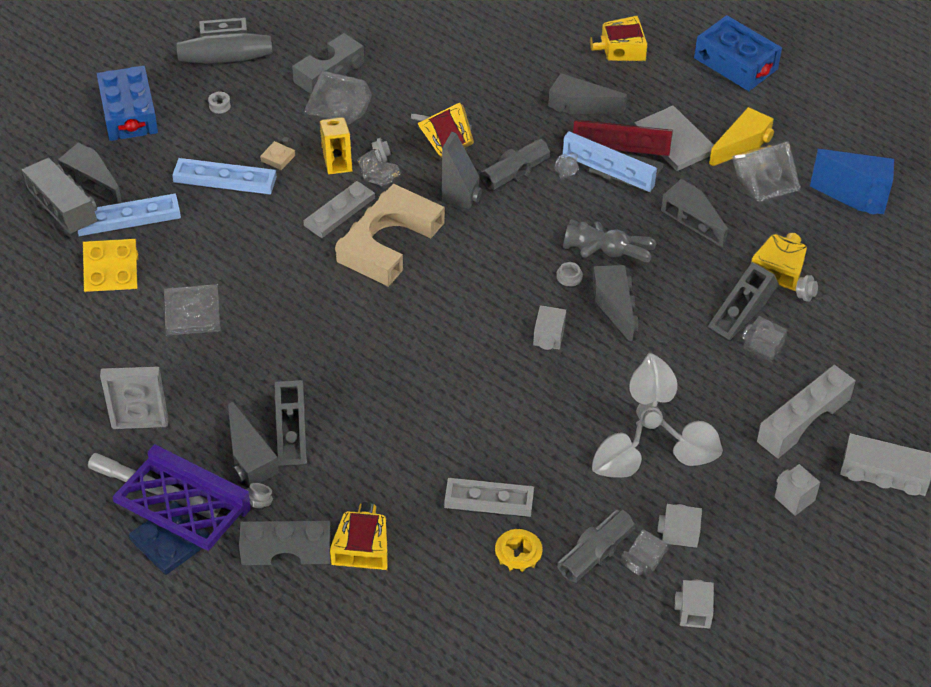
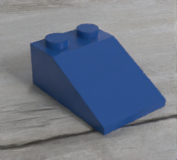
(854, 179)

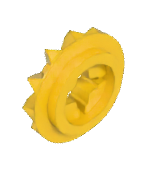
(511, 540)

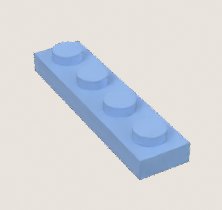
(610, 161)
(224, 176)
(133, 214)

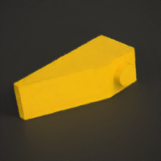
(744, 135)

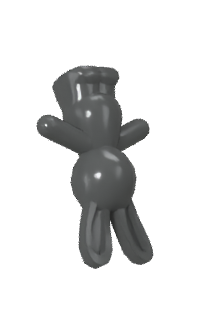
(612, 243)

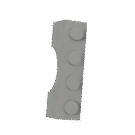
(788, 423)

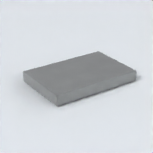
(687, 142)
(134, 397)

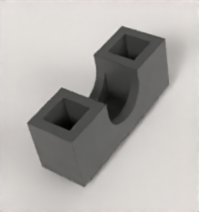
(343, 57)
(302, 538)

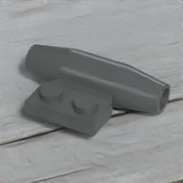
(224, 42)

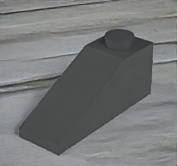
(583, 97)
(90, 172)
(459, 175)
(694, 210)
(744, 301)
(290, 423)
(251, 454)

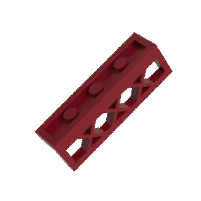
(626, 137)

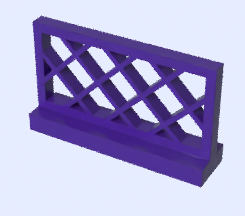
(191, 477)

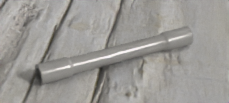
(113, 469)

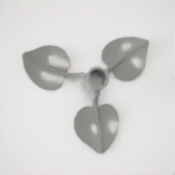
(649, 385)

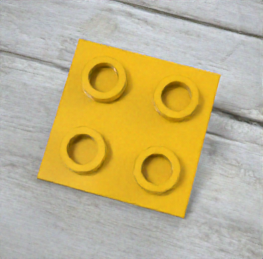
(110, 265)

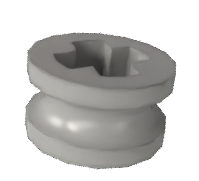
(217, 97)

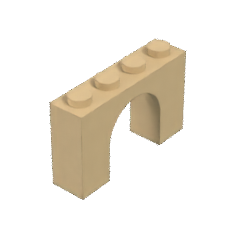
(393, 208)

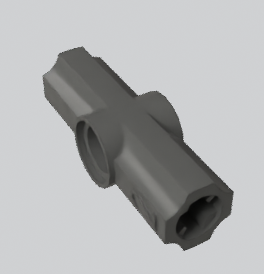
(515, 164)
(596, 545)

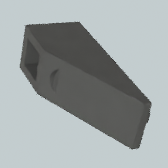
(612, 295)

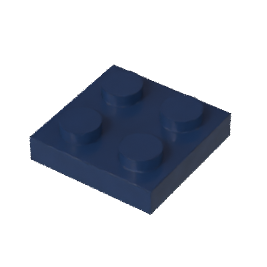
(164, 547)

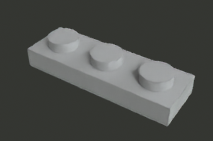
(339, 209)
(489, 497)

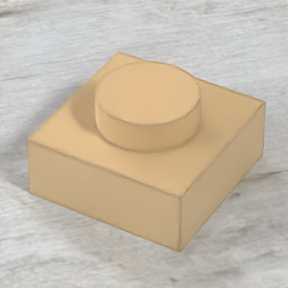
(277, 155)

